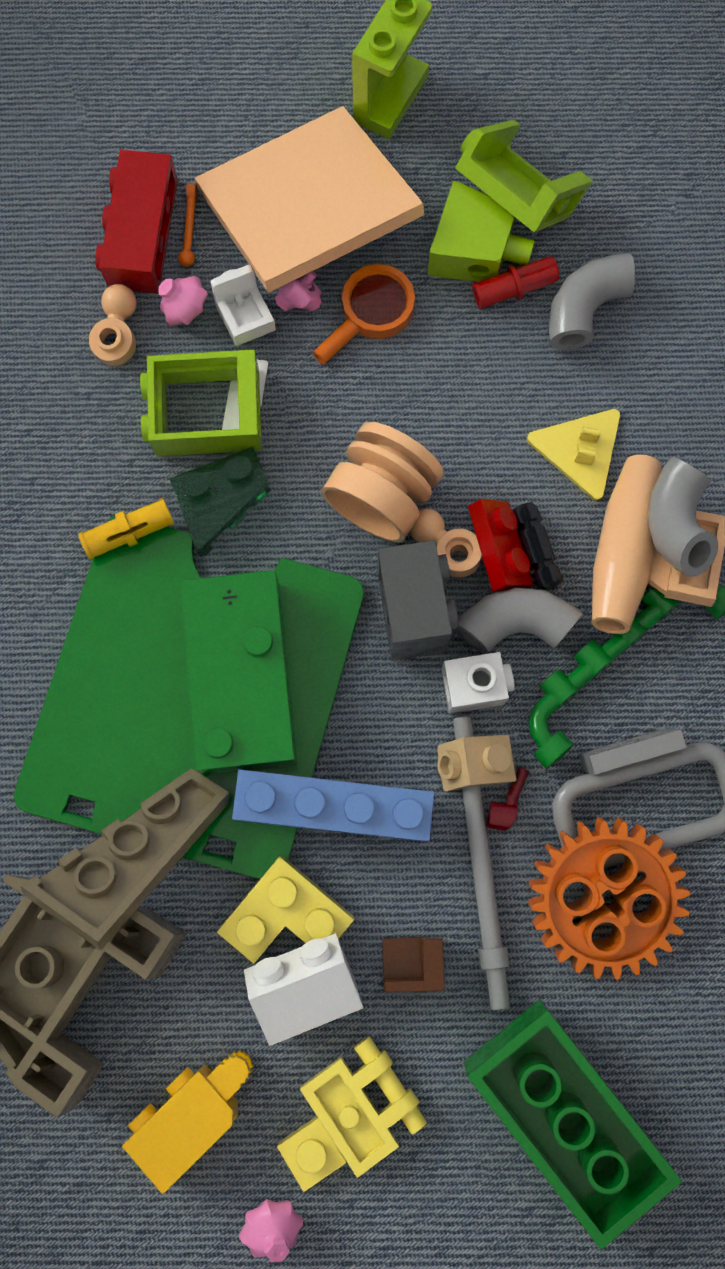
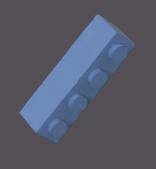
(333, 806)

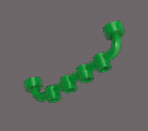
(593, 661)

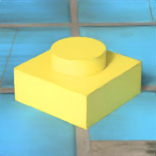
(310, 1153)

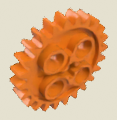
(633, 934)

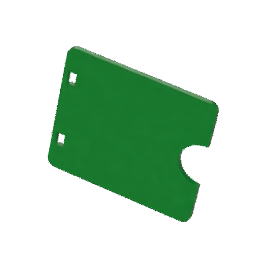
(121, 696)

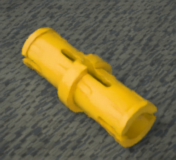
(126, 529)

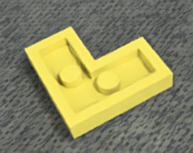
(280, 900)

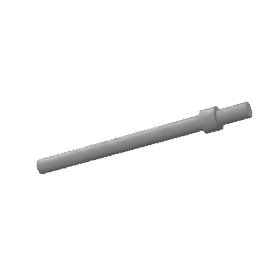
(493, 955)

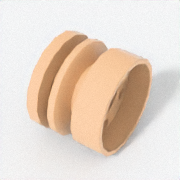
(383, 481)

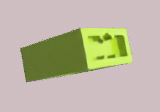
(196, 368)

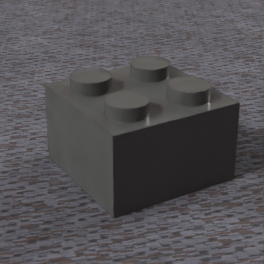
(414, 600)

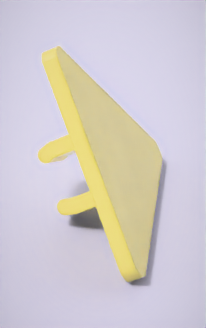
(580, 449)

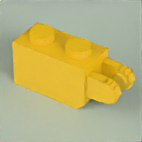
(189, 1122)

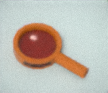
(375, 303)

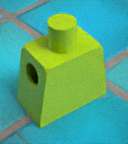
(475, 237)

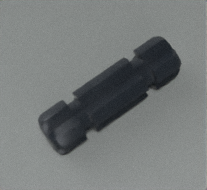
(537, 546)

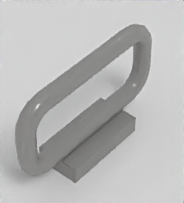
(638, 759)

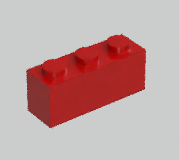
(137, 220)

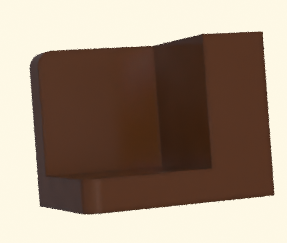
(413, 964)

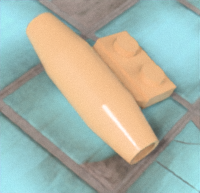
(629, 560)

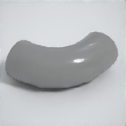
(583, 293)
(674, 520)
(517, 612)

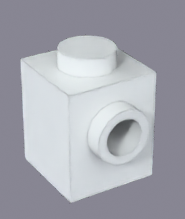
(476, 682)

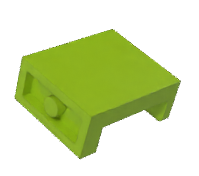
(382, 70)
(514, 181)

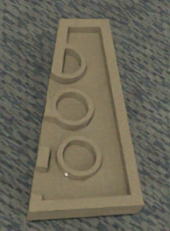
(113, 875)

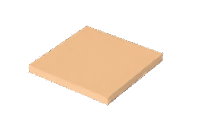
(308, 198)

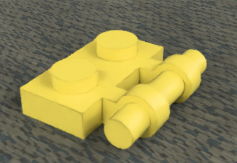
(350, 1115)

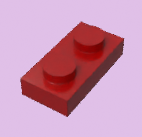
(500, 544)

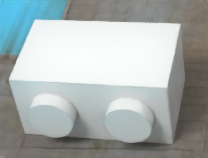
(302, 989)

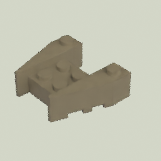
(44, 981)

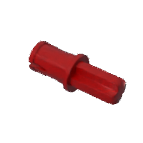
(515, 282)

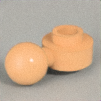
(119, 304)
(431, 527)

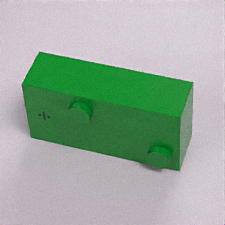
(238, 673)
(571, 1124)

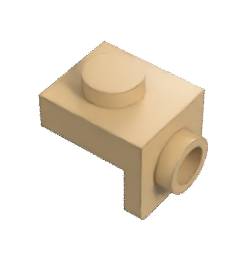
(476, 762)

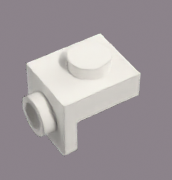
(242, 305)

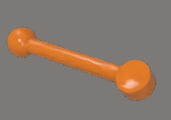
(186, 257)

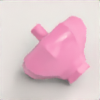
(300, 294)
(182, 299)
(271, 1230)

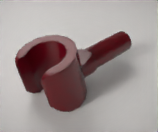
(503, 815)

